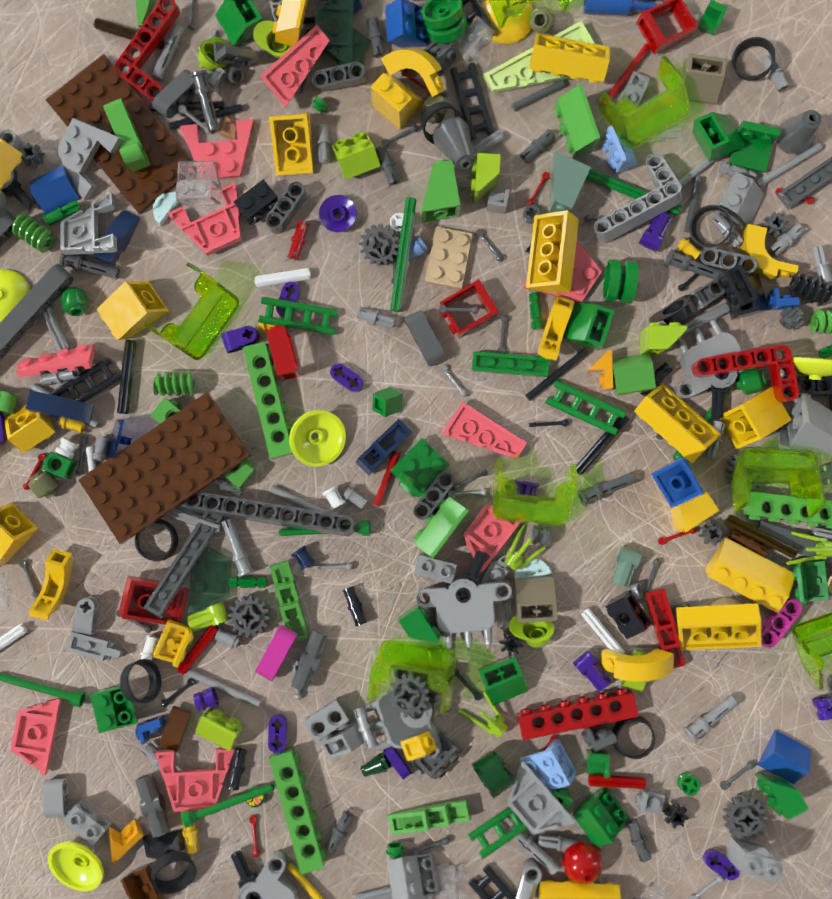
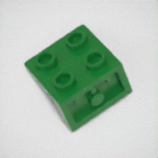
(757, 147)

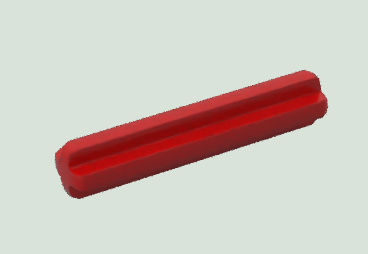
(197, 649)
(617, 781)

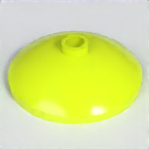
(12, 290)
(813, 367)
(328, 441)
(76, 866)

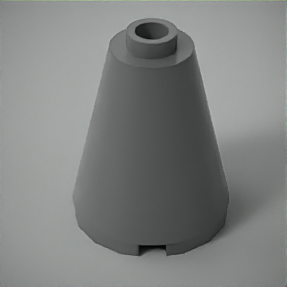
(799, 132)
(455, 142)

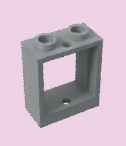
(752, 857)

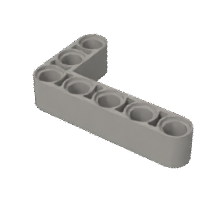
(644, 203)

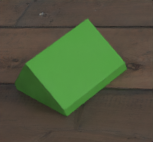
(633, 374)

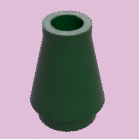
(376, 765)

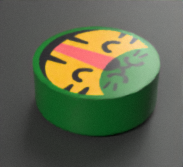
(256, 802)

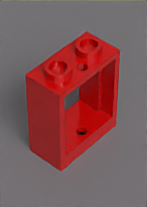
(652, 32)
(485, 300)
(283, 352)

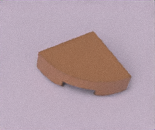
(228, 129)

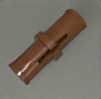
(748, 542)

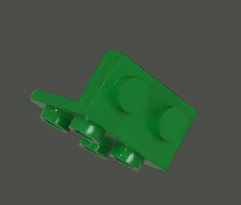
(811, 581)

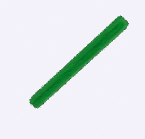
(623, 188)
(403, 254)

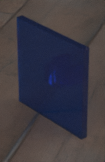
(116, 439)

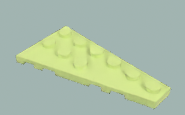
(517, 73)

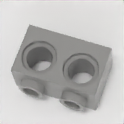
(435, 568)
(324, 716)
(87, 822)

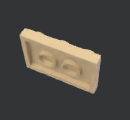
(448, 258)

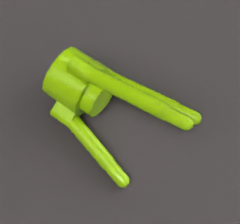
(823, 549)
(514, 560)
(496, 725)

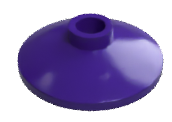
(334, 205)

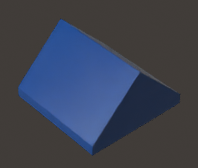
(53, 189)
(677, 482)
(786, 758)

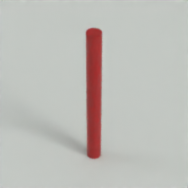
(627, 73)

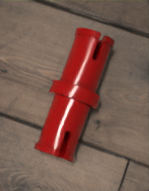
(298, 240)

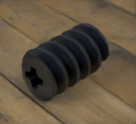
(810, 288)

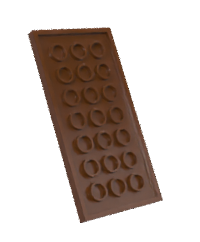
(84, 100)
(164, 468)

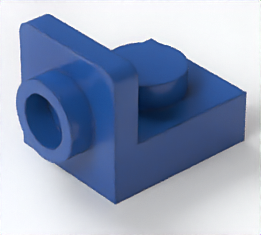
(780, 303)
(151, 725)

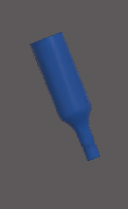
(614, 7)

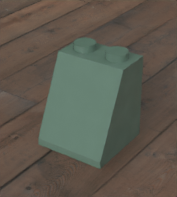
(565, 182)

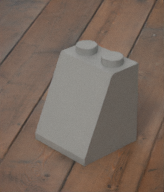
(810, 426)

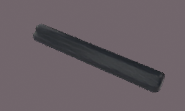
(126, 377)
(599, 446)

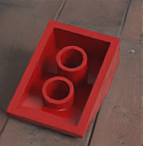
(137, 593)

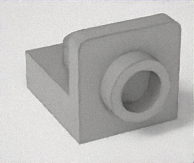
(635, 88)
(649, 801)

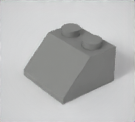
(740, 199)

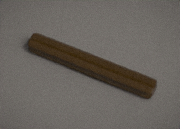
(120, 30)
(761, 536)

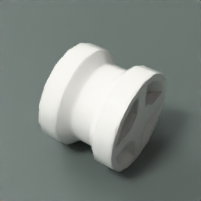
(395, 221)
(67, 448)

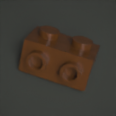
(139, 884)

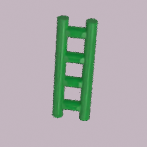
(287, 321)
(579, 397)
(504, 837)

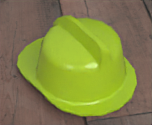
(266, 39)
(206, 54)
(534, 633)

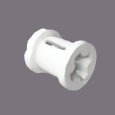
(334, 497)

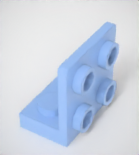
(620, 156)
(552, 766)

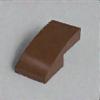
(175, 728)

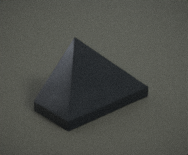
(158, 846)

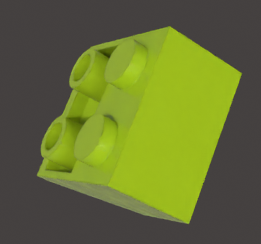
(355, 155)
(484, 175)
(658, 338)
(219, 728)

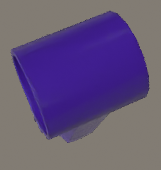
(654, 234)
(589, 667)

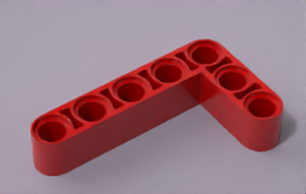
(146, 48)
(751, 362)

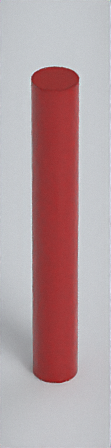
(386, 479)

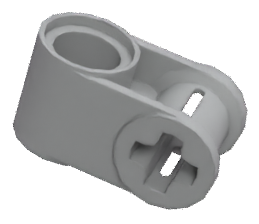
(85, 618)

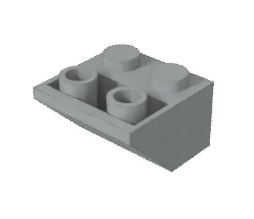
(412, 877)

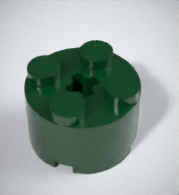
(492, 774)

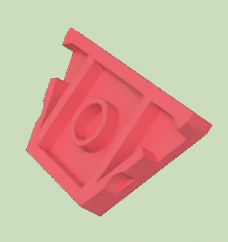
(487, 534)
(36, 733)

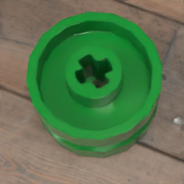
(444, 20)
(620, 281)

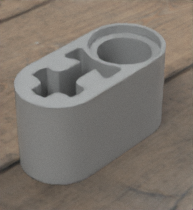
(56, 798)

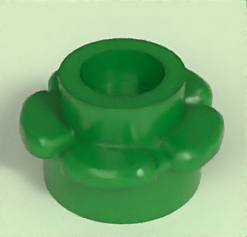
(319, 104)
(395, 850)

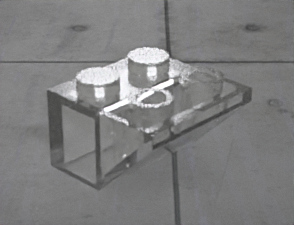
(198, 183)

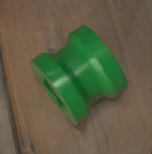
(692, 787)

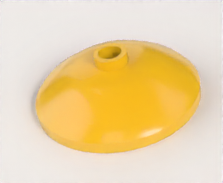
(514, 29)

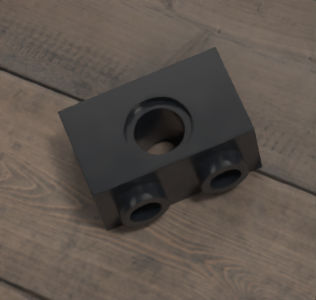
(628, 604)

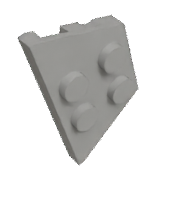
(535, 803)

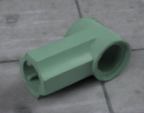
(627, 561)

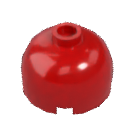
(582, 863)

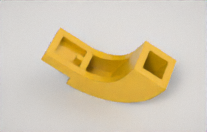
(419, 61)
(755, 246)
(555, 327)
(56, 582)
(638, 668)

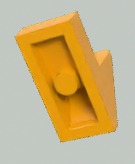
(604, 366)
(122, 841)

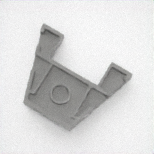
(78, 149)
(80, 230)

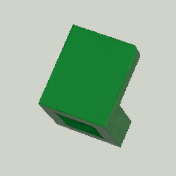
(712, 17)
(387, 401)
(597, 762)

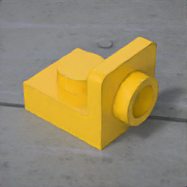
(418, 746)

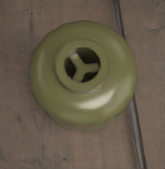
(538, 15)
(439, 115)
(43, 484)

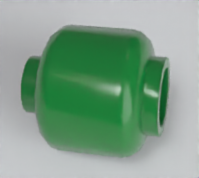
(74, 301)
(751, 381)

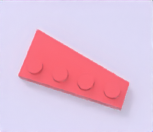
(292, 68)
(70, 359)
(481, 431)

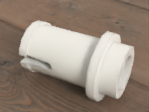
(149, 647)

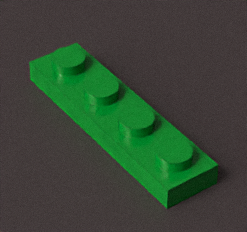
(510, 364)

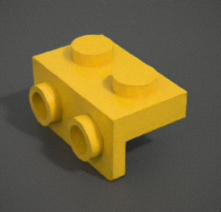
(173, 642)

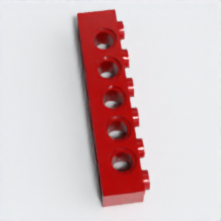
(626, 710)

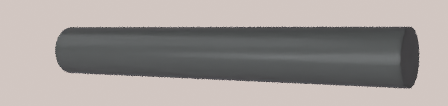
(537, 95)
(693, 201)

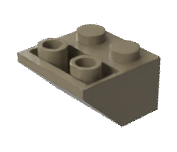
(704, 77)
(535, 599)

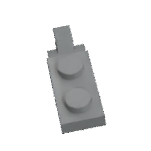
(93, 646)

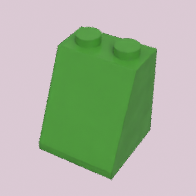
(442, 194)

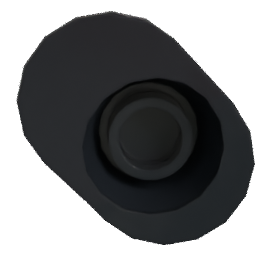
(677, 311)

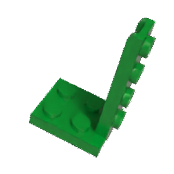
(419, 468)

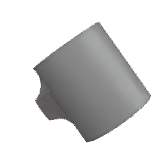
(529, 882)

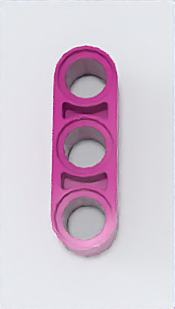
(787, 619)
(276, 652)

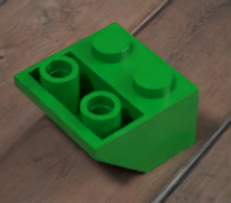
(238, 19)
(716, 135)
(589, 325)
(417, 625)
(503, 679)
(112, 709)
(781, 796)
(601, 817)

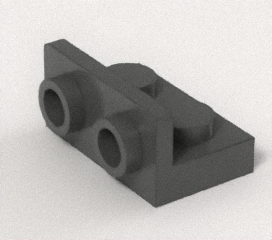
(444, 53)
(235, 55)
(599, 739)
(437, 767)

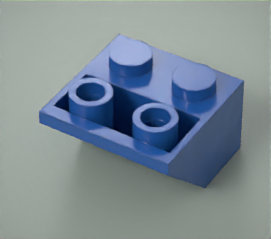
(406, 25)

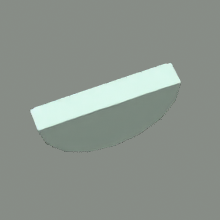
(163, 205)
(533, 569)

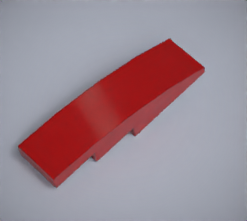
(664, 625)

